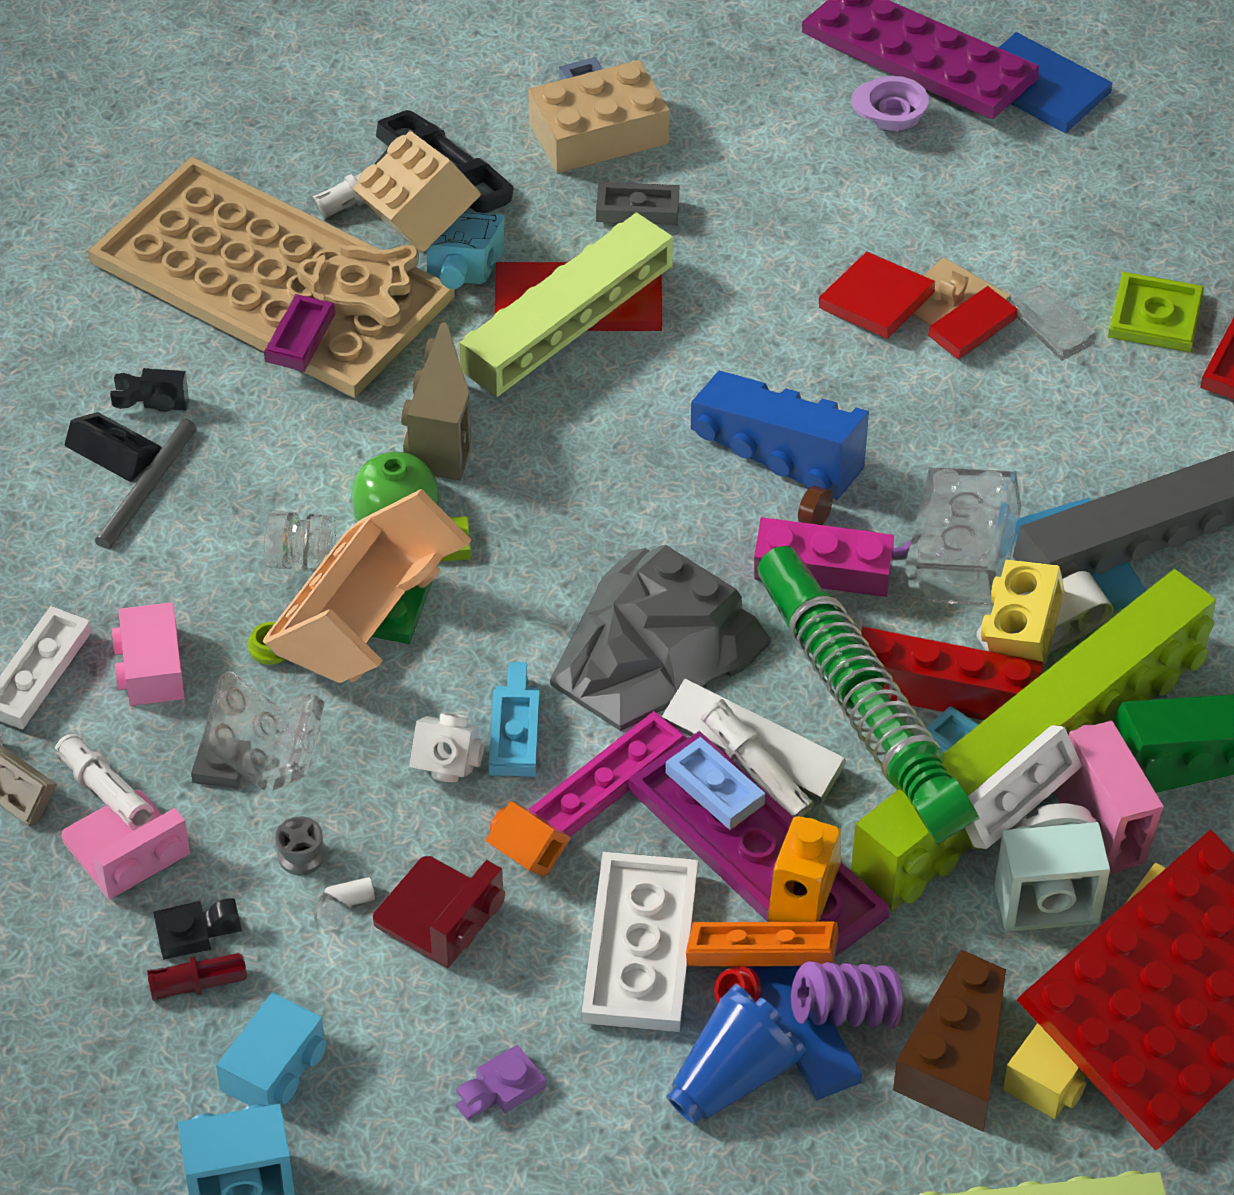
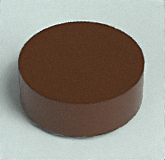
(815, 505)

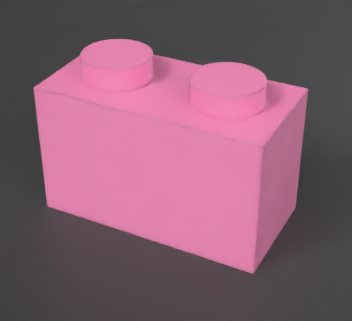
(149, 653)

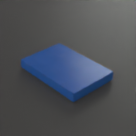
(1062, 91)

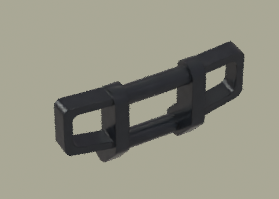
(474, 169)

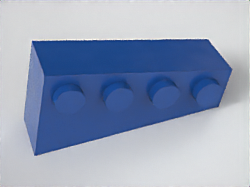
(783, 431)

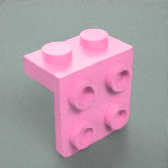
(122, 856)

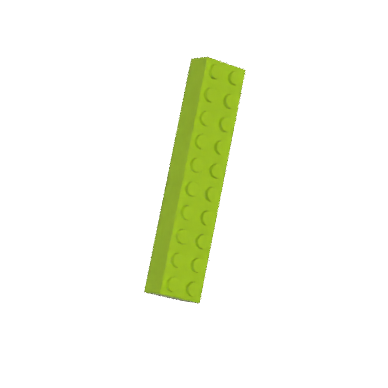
(1122, 661)

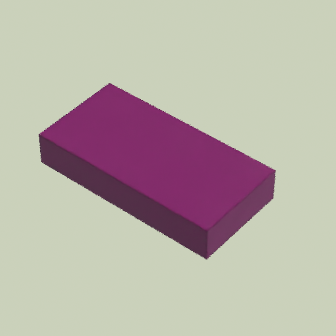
(299, 332)

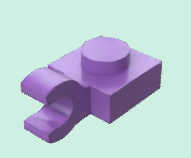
(502, 1080)

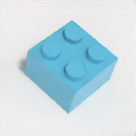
(237, 1153)

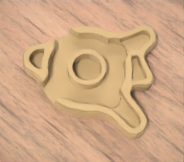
(362, 280)

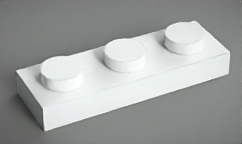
(40, 664)
(1022, 785)

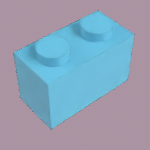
(272, 1053)

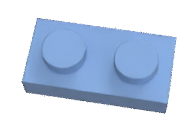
(715, 783)

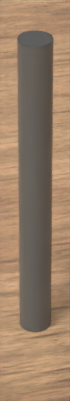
(145, 484)

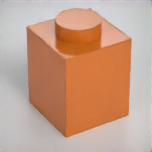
(527, 838)

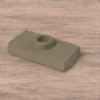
(23, 788)

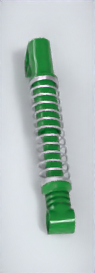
(909, 761)

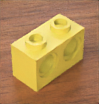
(1032, 613)

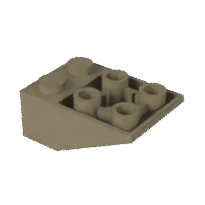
(439, 410)

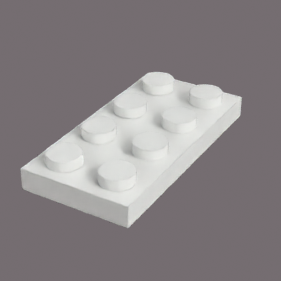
(640, 942)

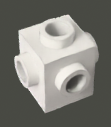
(431, 748)

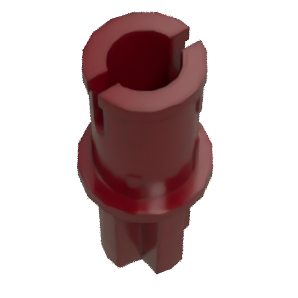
(196, 975)

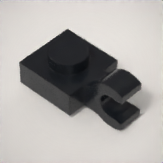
(157, 389)
(188, 929)

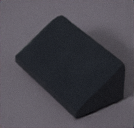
(111, 445)

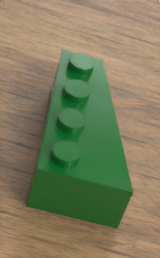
(1180, 738)

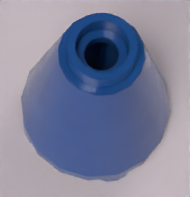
(733, 1056)

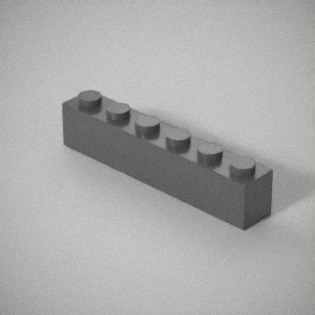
(1133, 520)

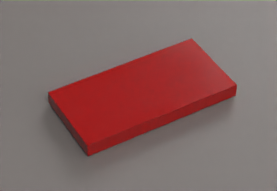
(637, 313)

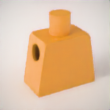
(810, 857)

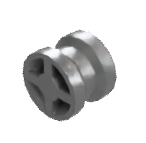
(294, 835)

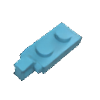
(514, 725)

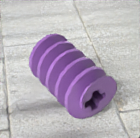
(847, 993)

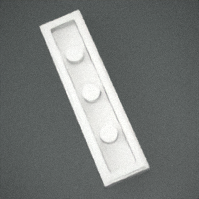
(806, 762)

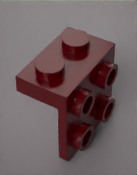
(440, 908)

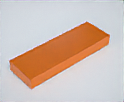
(761, 943)

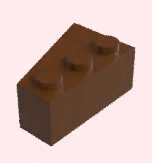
(954, 1043)

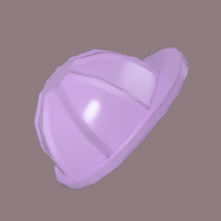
(891, 102)

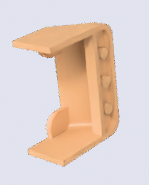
(361, 584)

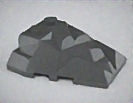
(651, 629)

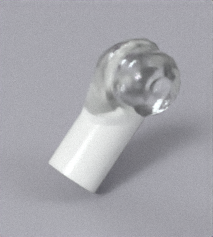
(338, 900)

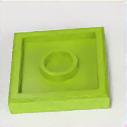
(1156, 311)

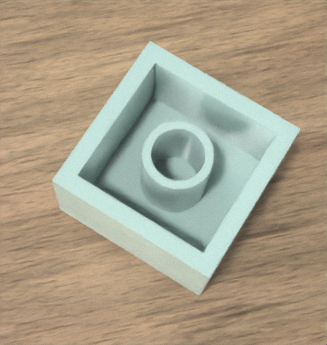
(1051, 876)

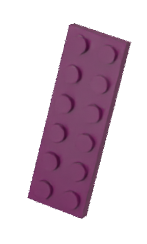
(923, 51)
(750, 849)

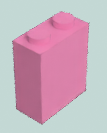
(1114, 793)

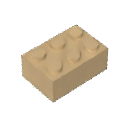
(598, 116)
(416, 190)

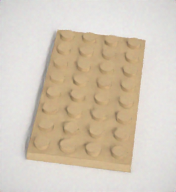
(235, 263)

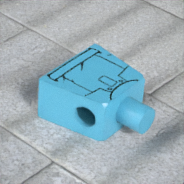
(467, 249)

